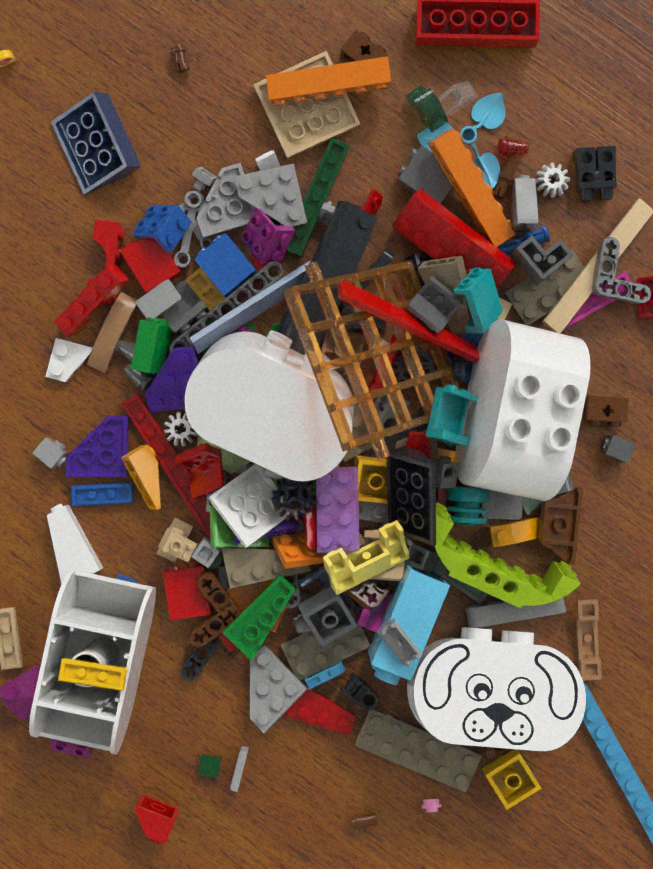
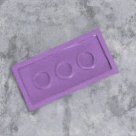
(338, 510)

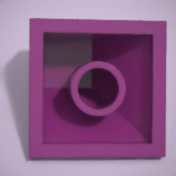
(20, 692)

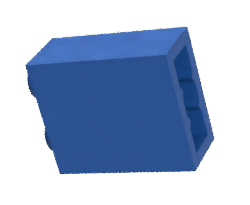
(225, 265)

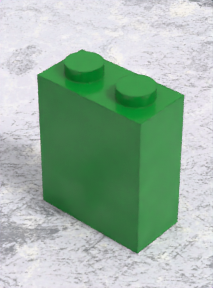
(151, 345)

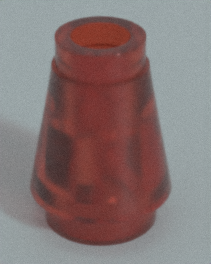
(510, 146)

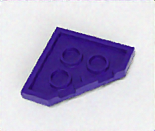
(170, 384)
(101, 451)

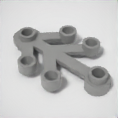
(193, 227)

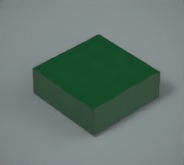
(209, 765)

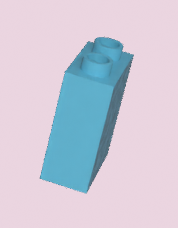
(415, 608)

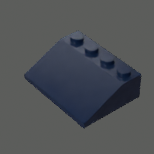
(95, 142)

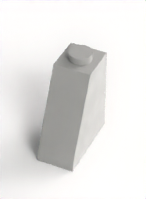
(524, 203)

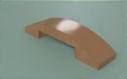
(111, 332)
(587, 639)

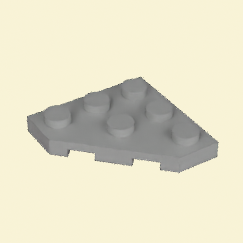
(275, 193)
(223, 207)
(271, 689)

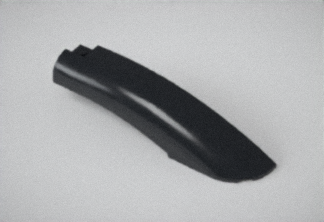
(336, 256)

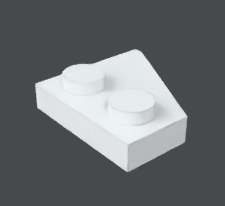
(66, 359)

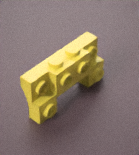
(352, 569)

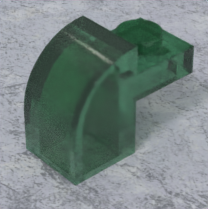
(428, 107)

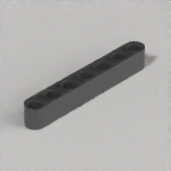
(232, 301)

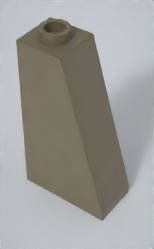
(449, 273)

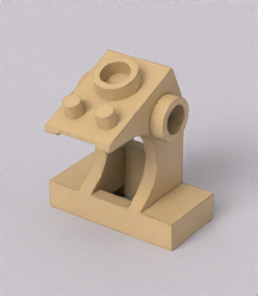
(176, 542)

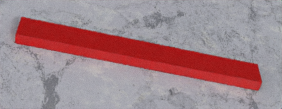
(406, 321)
(165, 455)

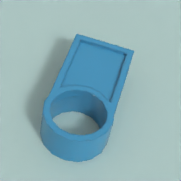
(325, 674)

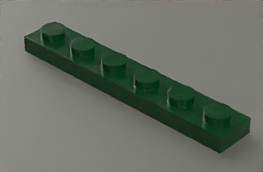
(318, 193)

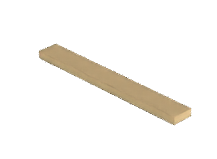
(582, 285)

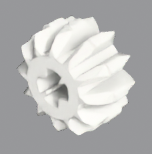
(559, 182)
(174, 433)

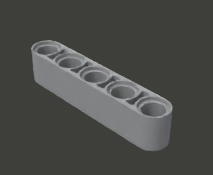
(503, 612)

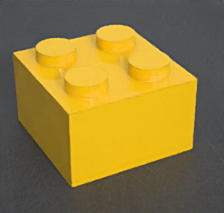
(371, 479)
(511, 778)

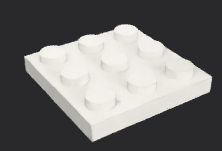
(248, 505)

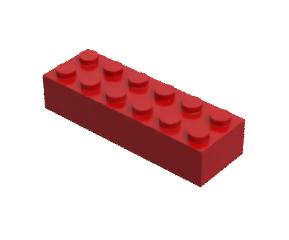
(478, 23)
(447, 236)

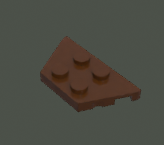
(561, 524)

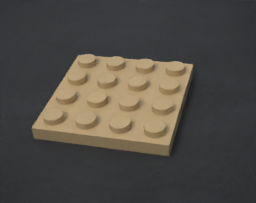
(310, 122)

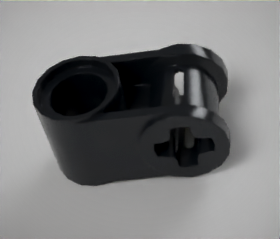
(358, 692)

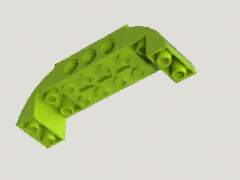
(497, 577)

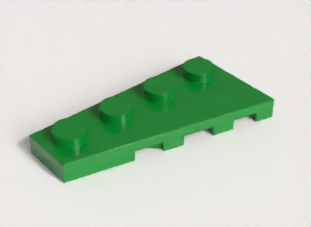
(256, 621)

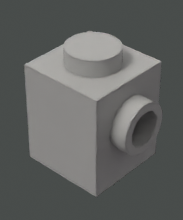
(51, 453)
(422, 558)

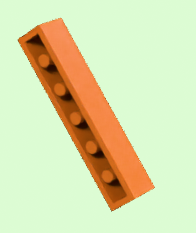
(329, 80)
(471, 187)

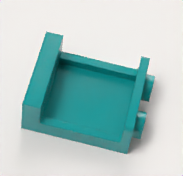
(481, 299)
(449, 415)

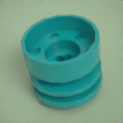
(467, 505)

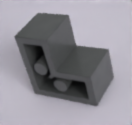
(541, 263)

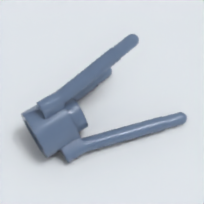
(319, 574)

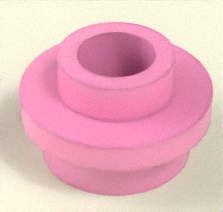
(431, 805)

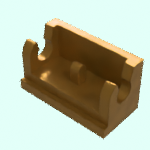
(205, 289)

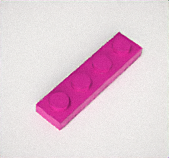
(596, 302)

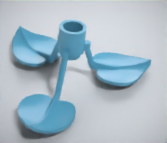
(491, 114)

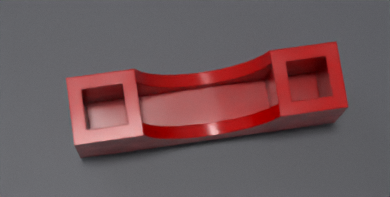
(109, 236)
(78, 313)

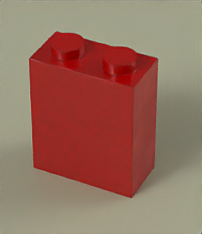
(150, 263)
(183, 593)

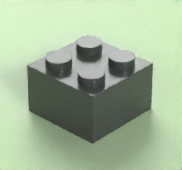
(327, 616)

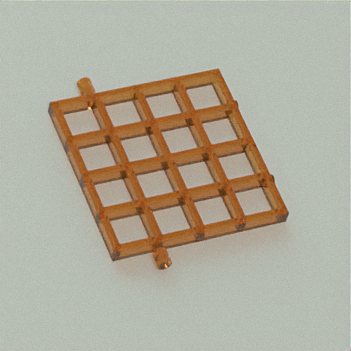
(377, 352)

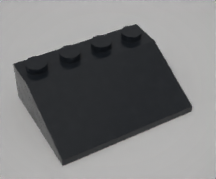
(412, 493)

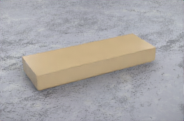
(9, 640)

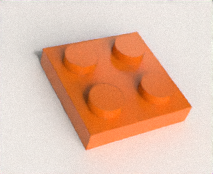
(293, 551)

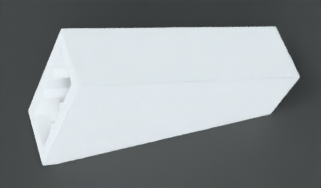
(71, 543)

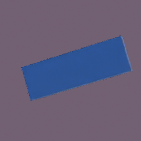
(102, 494)

